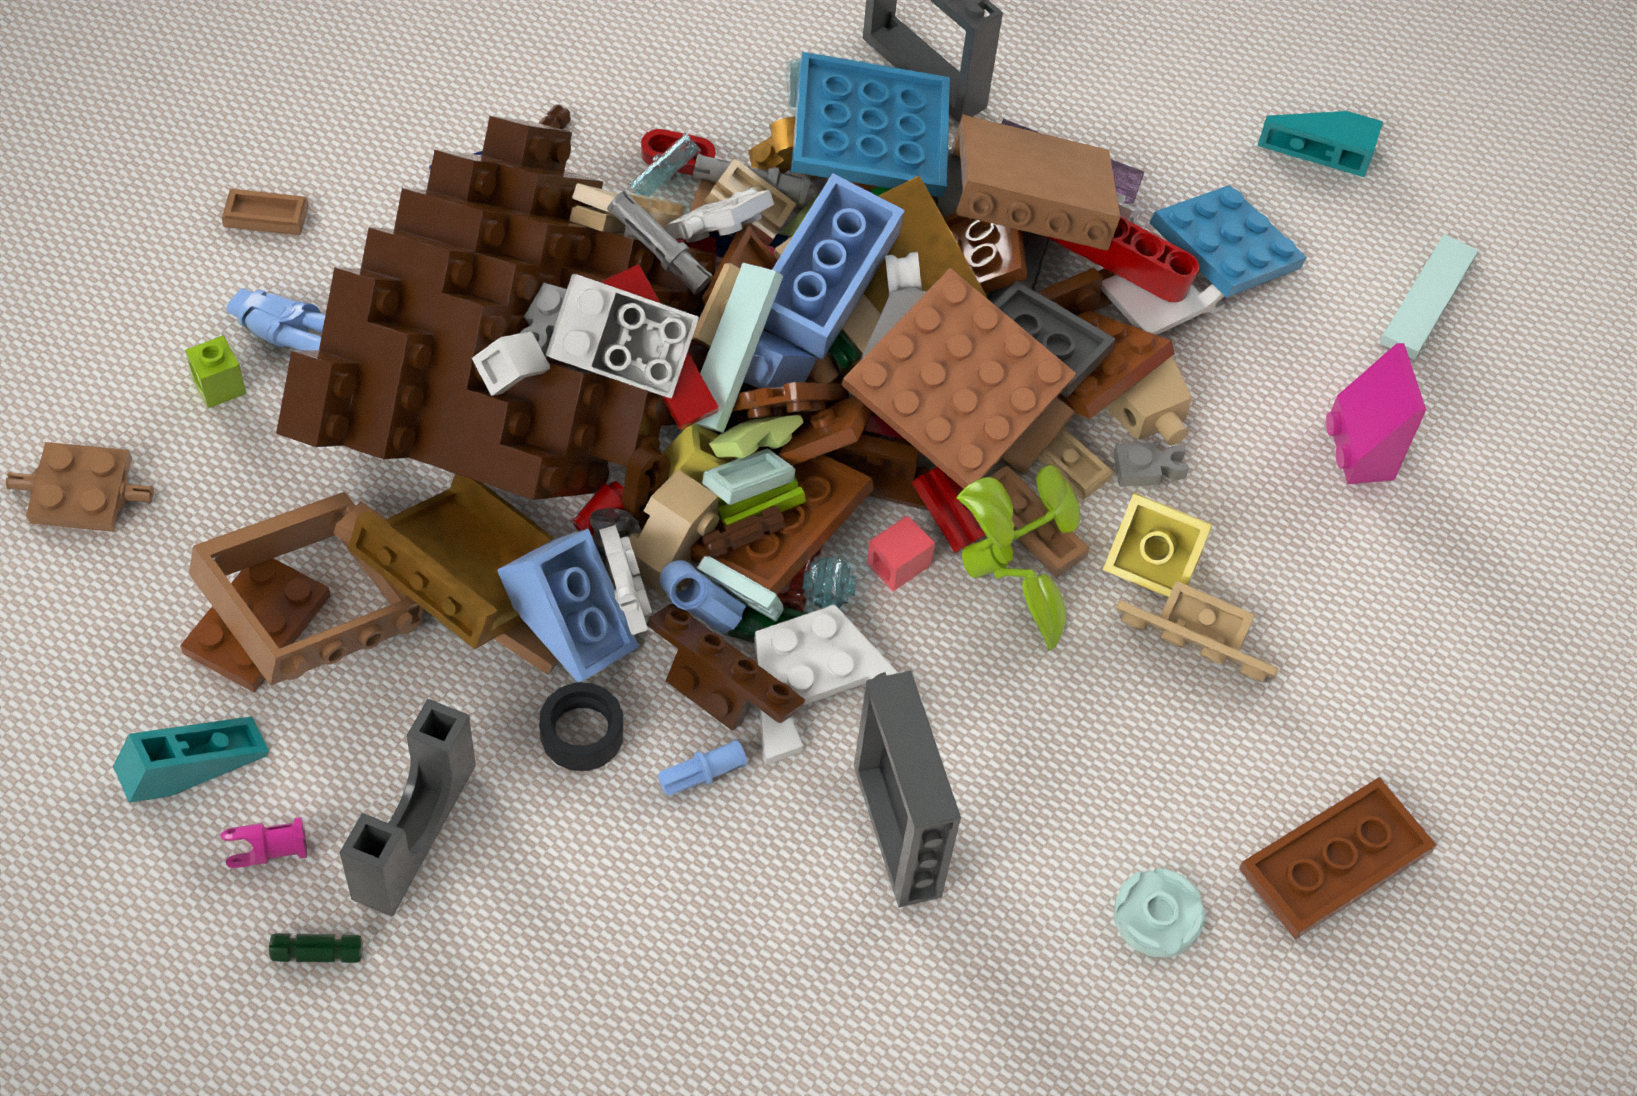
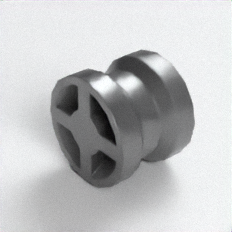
(608, 517)

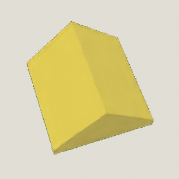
(1157, 545)

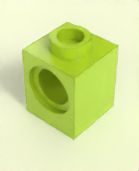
(215, 371)

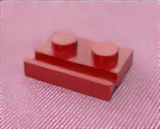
(952, 516)

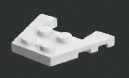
(817, 659)

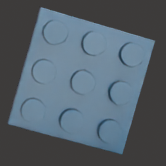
(1229, 240)

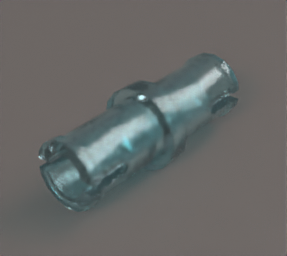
(665, 166)

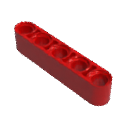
(1143, 261)

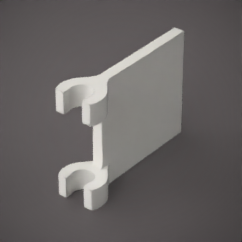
(1155, 314)

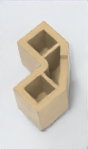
(678, 518)

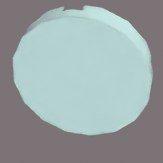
(1159, 913)

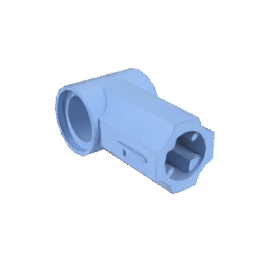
(702, 597)

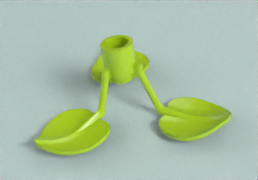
(993, 512)

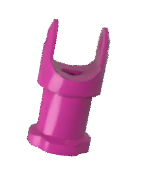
(267, 842)

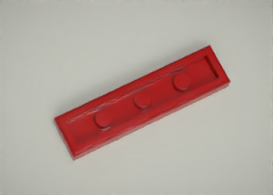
(691, 396)

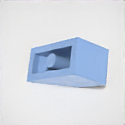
(778, 363)

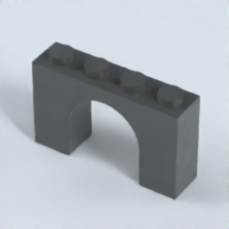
(386, 856)

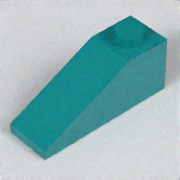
(1325, 138)
(182, 757)

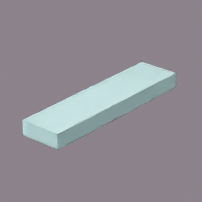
(1429, 295)
(737, 339)

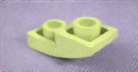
(760, 432)

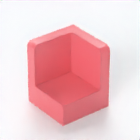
(900, 553)

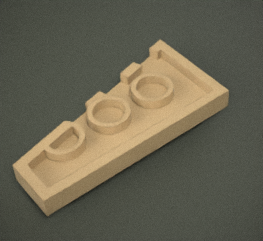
(661, 210)

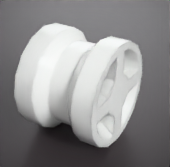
(903, 272)

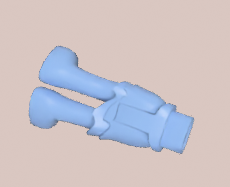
(278, 319)

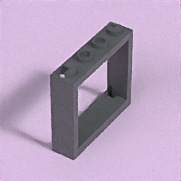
(907, 51)
(905, 788)

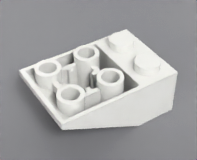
(621, 335)

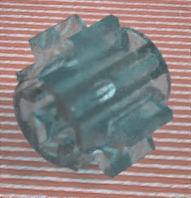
(829, 582)

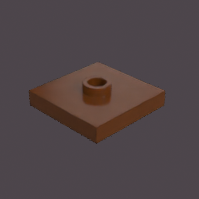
(827, 431)

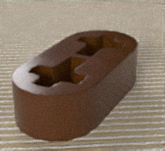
(644, 475)

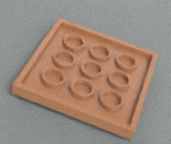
(958, 379)

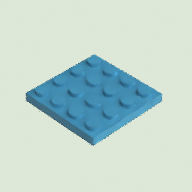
(871, 123)

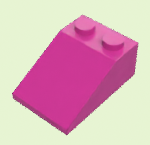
(1377, 419)

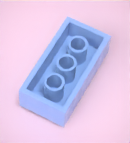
(831, 264)

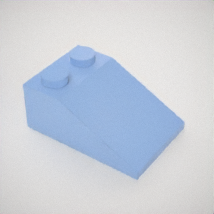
(570, 603)

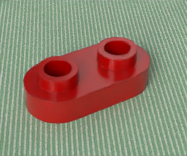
(660, 140)

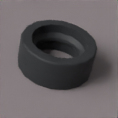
(581, 756)

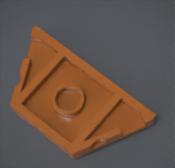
(788, 399)

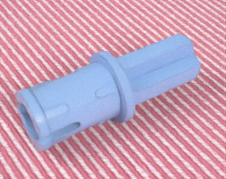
(702, 768)

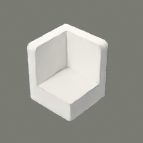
(510, 361)

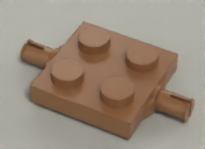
(79, 486)

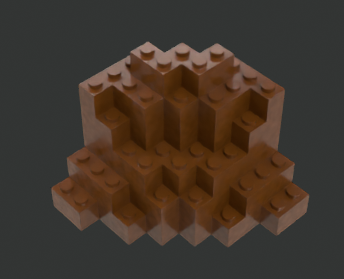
(448, 284)

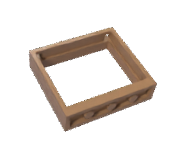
(272, 539)

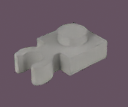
(544, 314)
(1142, 465)

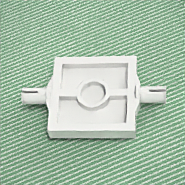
(725, 216)
(630, 590)

